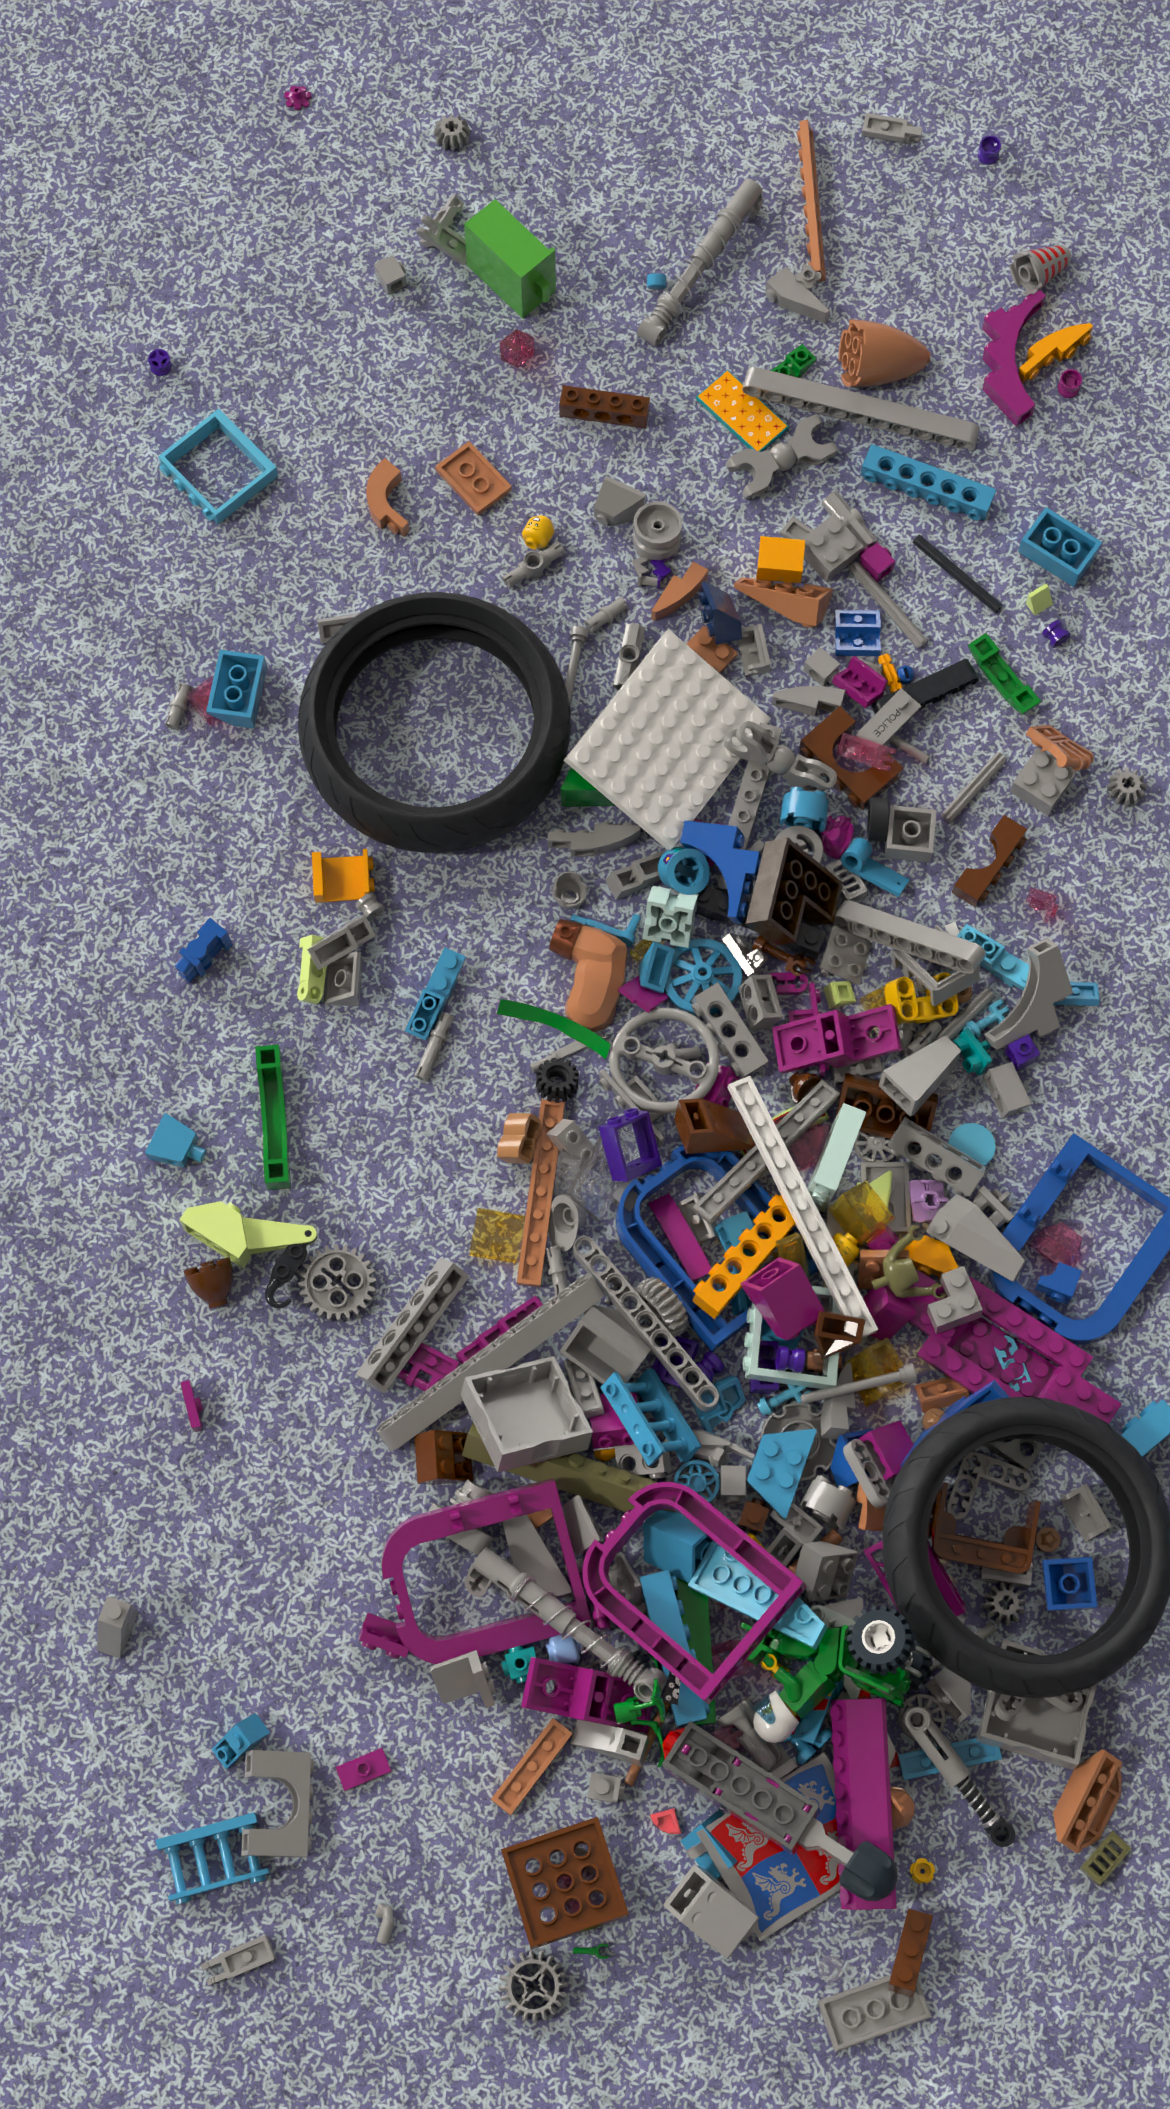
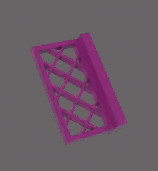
(940, 1575)

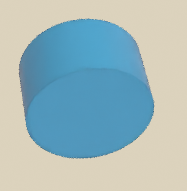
(656, 281)

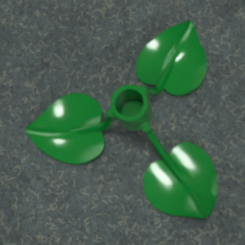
(630, 1710)

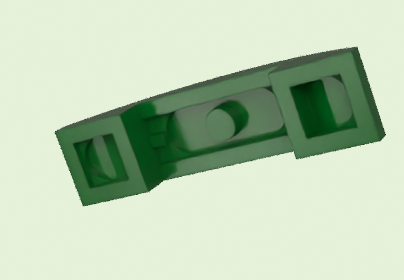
(1001, 676)

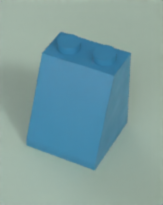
(674, 1544)

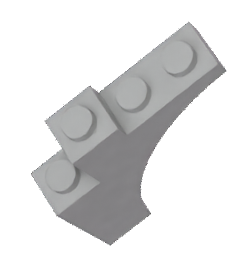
(1035, 1009)

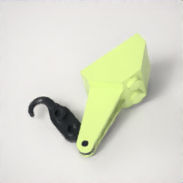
(239, 1237)

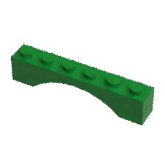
(273, 1117)

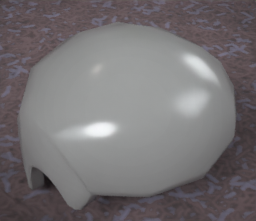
(569, 882)

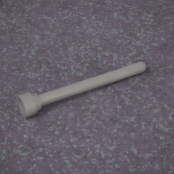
(578, 637)
(904, 1374)

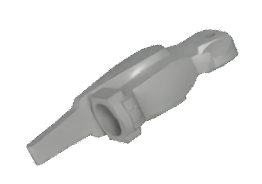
(715, 1448)

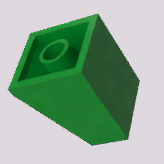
(580, 793)

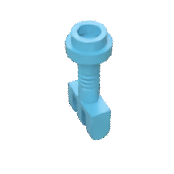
(996, 1015)
(766, 1406)

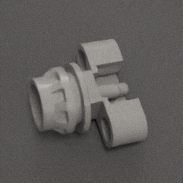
(475, 1539)

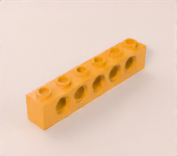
(714, 1301)

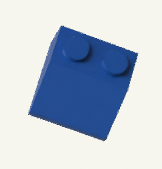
(1069, 1584)

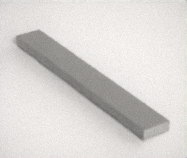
(752, 1165)

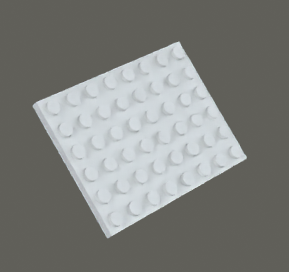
(662, 739)

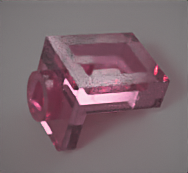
(1040, 899)

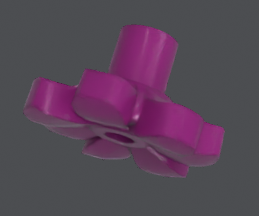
(297, 97)

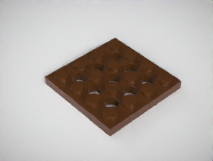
(589, 1915)

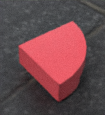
(666, 1821)

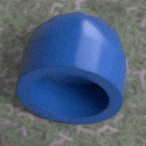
(902, 676)

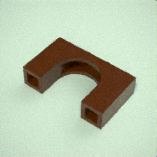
(856, 785)

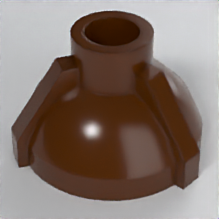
(802, 1084)

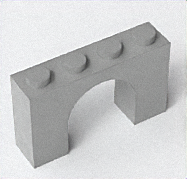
(294, 1772)

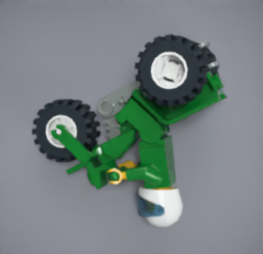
(872, 1650)

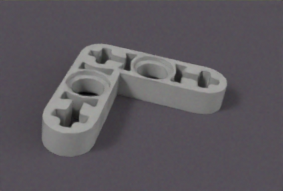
(982, 1472)
(877, 1494)
(1059, 1701)

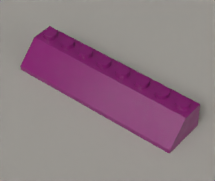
(862, 1785)

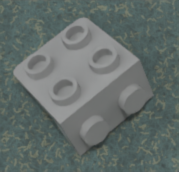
(462, 1678)

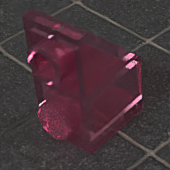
(808, 1146)

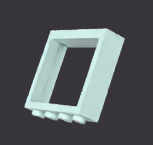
(835, 1155)
(752, 1341)

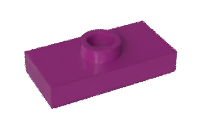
(193, 1405)
(363, 1769)

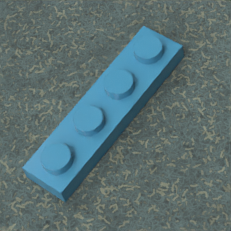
(971, 1752)

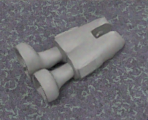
(742, 1716)

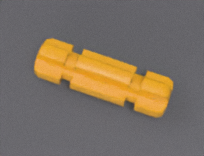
(890, 672)

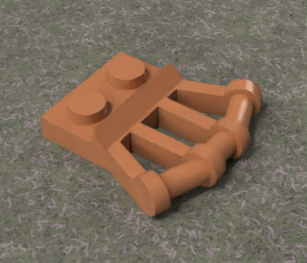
(1065, 750)

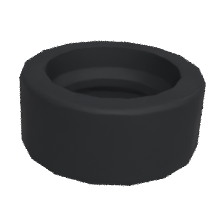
(878, 819)

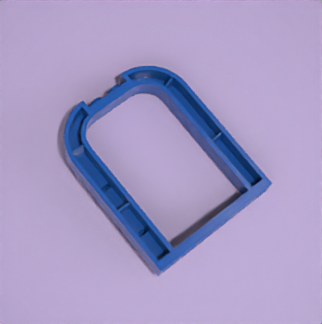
(660, 1264)
(1133, 1278)

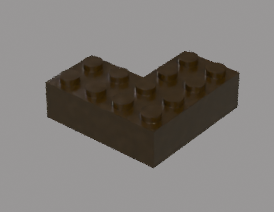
(791, 889)

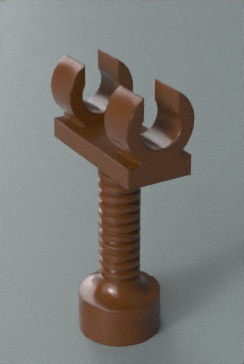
(793, 962)

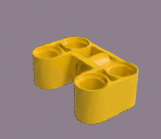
(917, 1009)

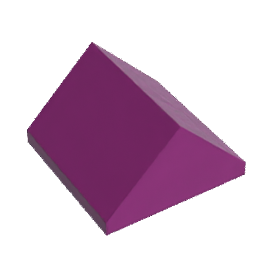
(888, 1311)

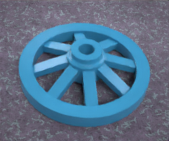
(702, 981)

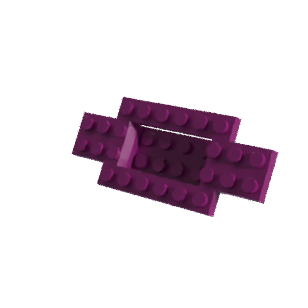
(970, 1360)

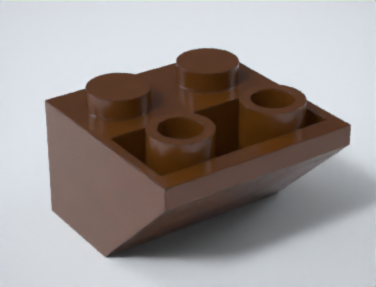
(441, 1458)

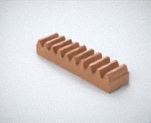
(531, 1766)

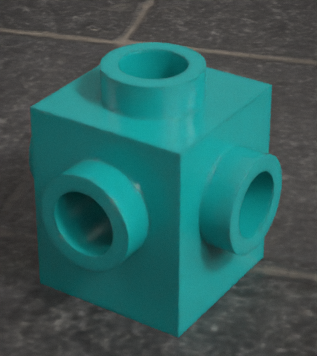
(518, 1654)

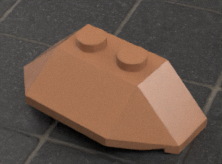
(1088, 1801)

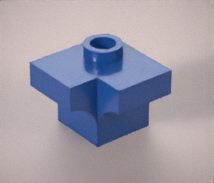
(1060, 1284)

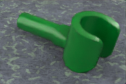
(592, 1951)

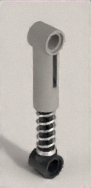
(956, 1773)

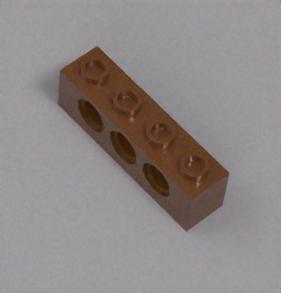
(604, 406)

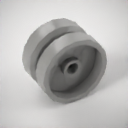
(657, 530)

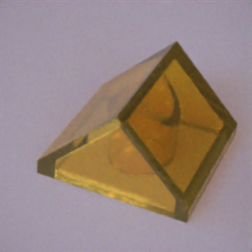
(861, 1212)

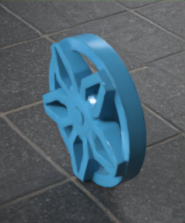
(697, 1481)

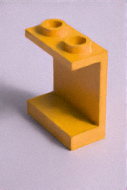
(341, 877)

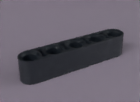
(937, 685)

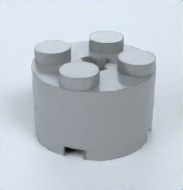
(827, 1503)

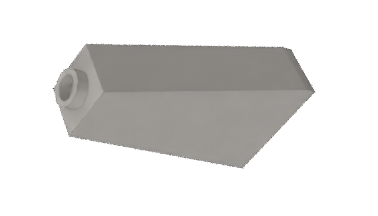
(920, 1074)
(533, 1557)

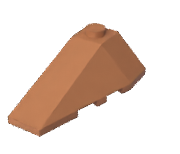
(800, 604)

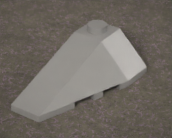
(972, 1233)

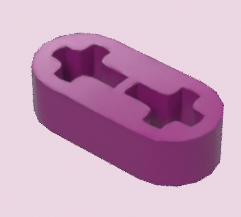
(789, 989)

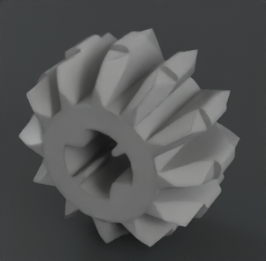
(452, 132)
(1135, 790)
(997, 1597)

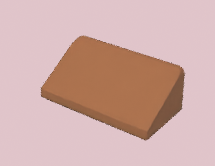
(939, 1393)

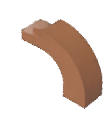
(379, 485)

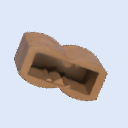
(519, 1138)

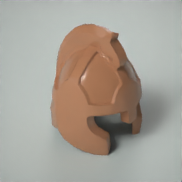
(901, 1807)

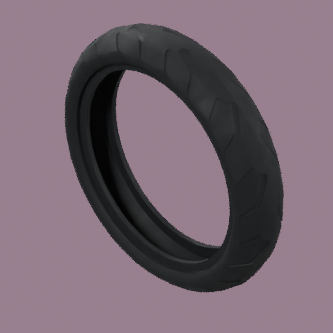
(1144, 1516)

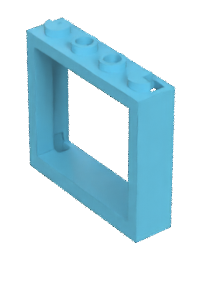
(193, 438)

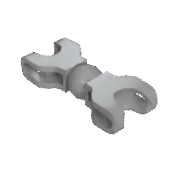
(781, 457)
(779, 759)

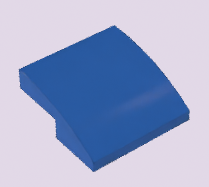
(857, 633)

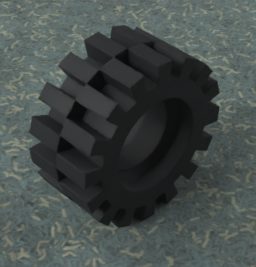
(557, 1069)

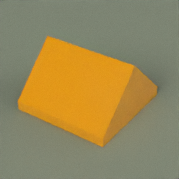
(780, 559)

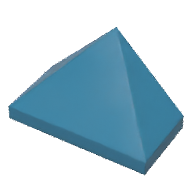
(655, 967)

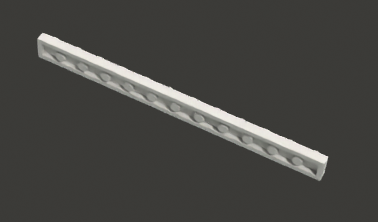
(800, 1202)

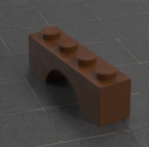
(974, 883)

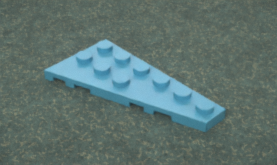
(733, 1585)

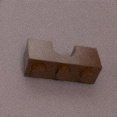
(910, 1953)

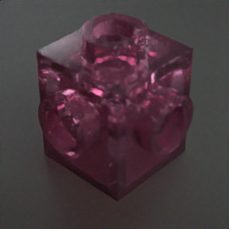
(517, 348)

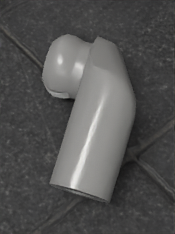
(387, 1924)

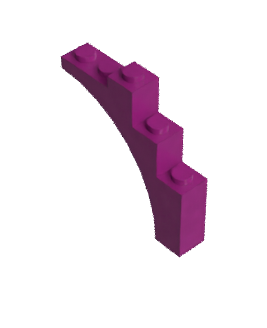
(1003, 382)

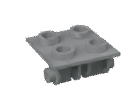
(845, 955)

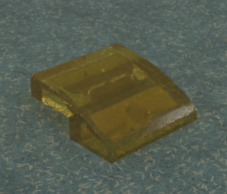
(497, 1235)

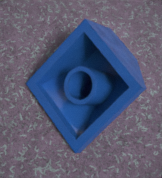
(840, 1467)

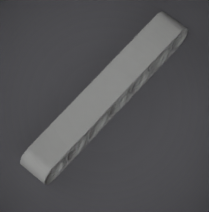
(909, 937)

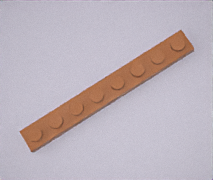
(811, 194)
(539, 1197)

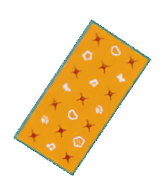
(742, 414)

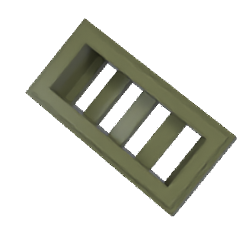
(1090, 1872)

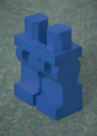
(201, 951)

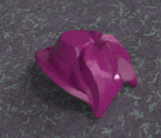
(836, 836)

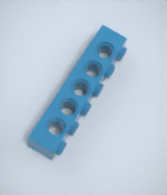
(923, 473)

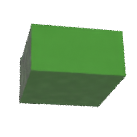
(510, 259)

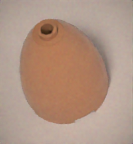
(879, 354)

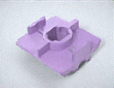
(936, 1199)

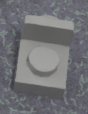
(605, 1788)

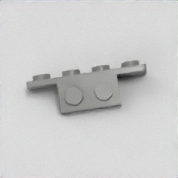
(625, 1102)

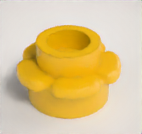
(915, 1868)

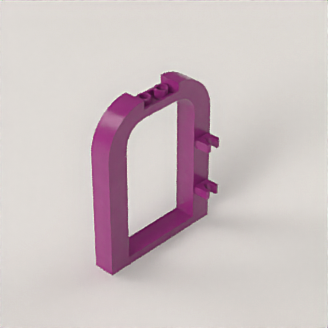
(462, 1518)
(725, 1534)

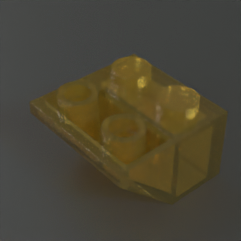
(874, 1362)

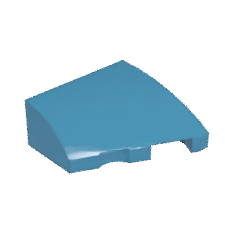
(730, 1399)

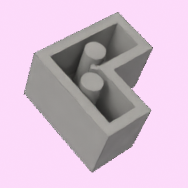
(959, 1306)

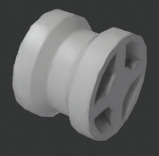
(370, 906)

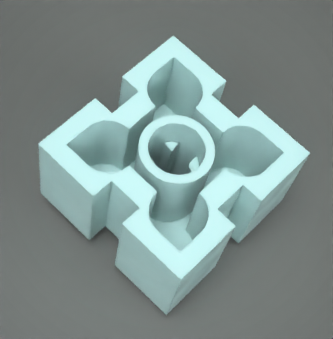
(670, 917)

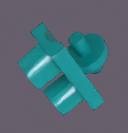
(974, 1052)

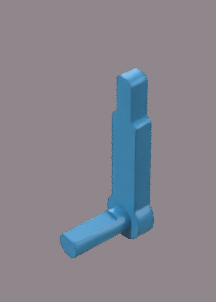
(625, 936)

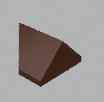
(837, 1332)

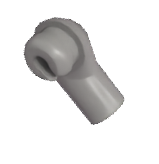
(685, 1053)

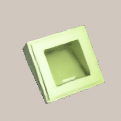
(1039, 599)
(839, 994)

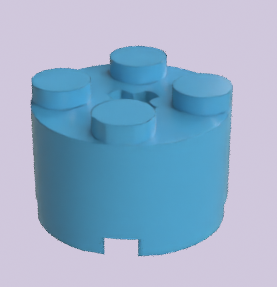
(805, 809)

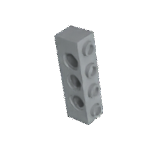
(715, 997)
(930, 1144)

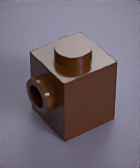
(753, 1517)

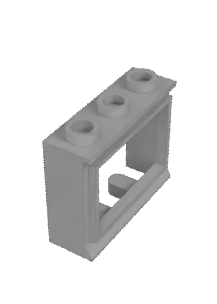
(940, 990)

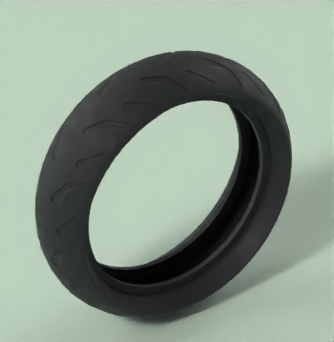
(416, 619)

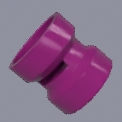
(1069, 383)

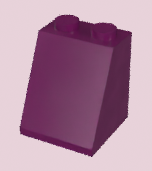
(784, 1297)

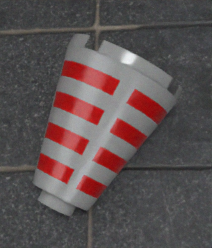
(1038, 266)

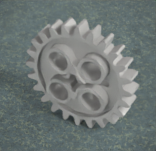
(322, 1298)

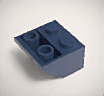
(719, 614)

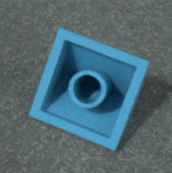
(704, 1860)

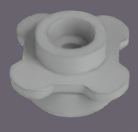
(808, 282)

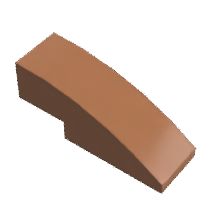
(680, 591)

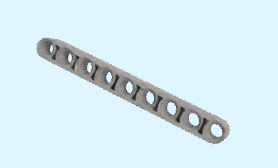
(649, 1334)

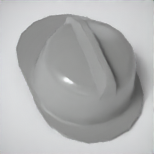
(565, 1222)

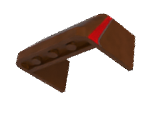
(1010, 1556)

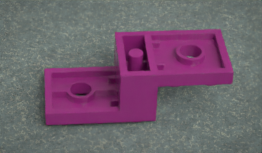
(836, 1039)
(579, 1693)

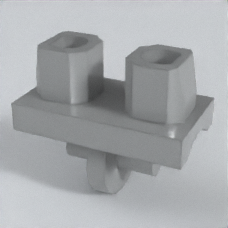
(994, 1202)

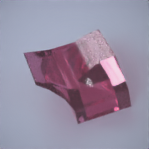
(1058, 1245)

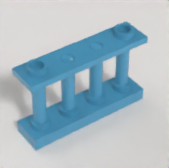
(663, 1409)
(196, 1840)

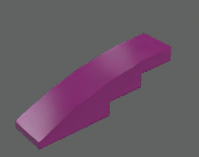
(680, 1237)
(498, 1329)

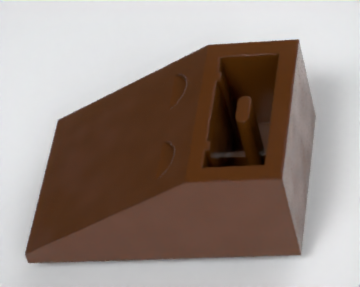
(710, 1127)

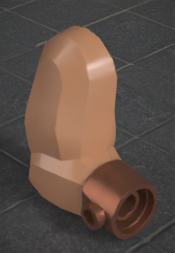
(598, 973)

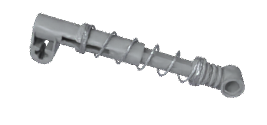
(745, 202)
(561, 1618)

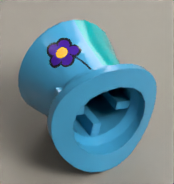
(684, 870)

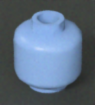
(564, 1651)

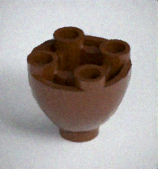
(211, 1281)

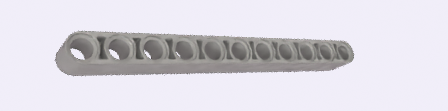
(860, 408)
(495, 1356)

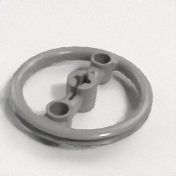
(669, 1066)

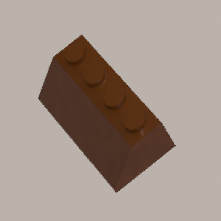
(882, 1112)

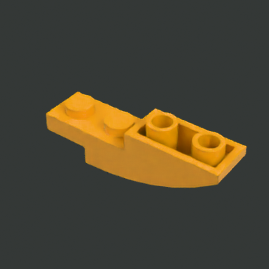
(1057, 346)

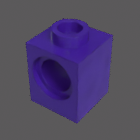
(1022, 1052)

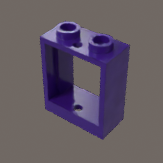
(646, 1143)

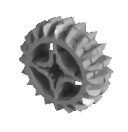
(664, 1305)
(552, 1998)

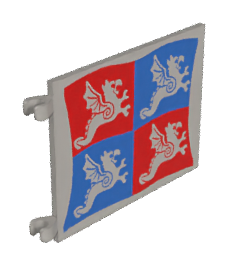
(765, 1875)

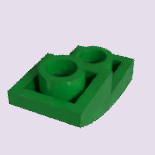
(796, 362)

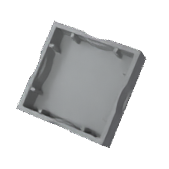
(526, 1414)
(1039, 1727)

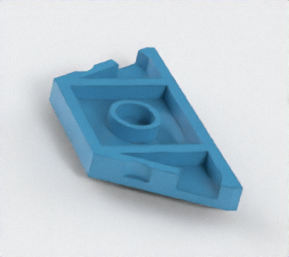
(780, 1467)

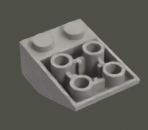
(711, 1911)

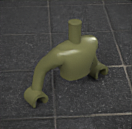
(901, 1272)

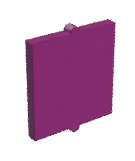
(641, 996)

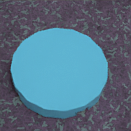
(974, 1141)

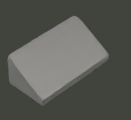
(700, 1228)

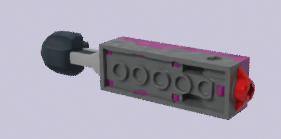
(771, 1807)

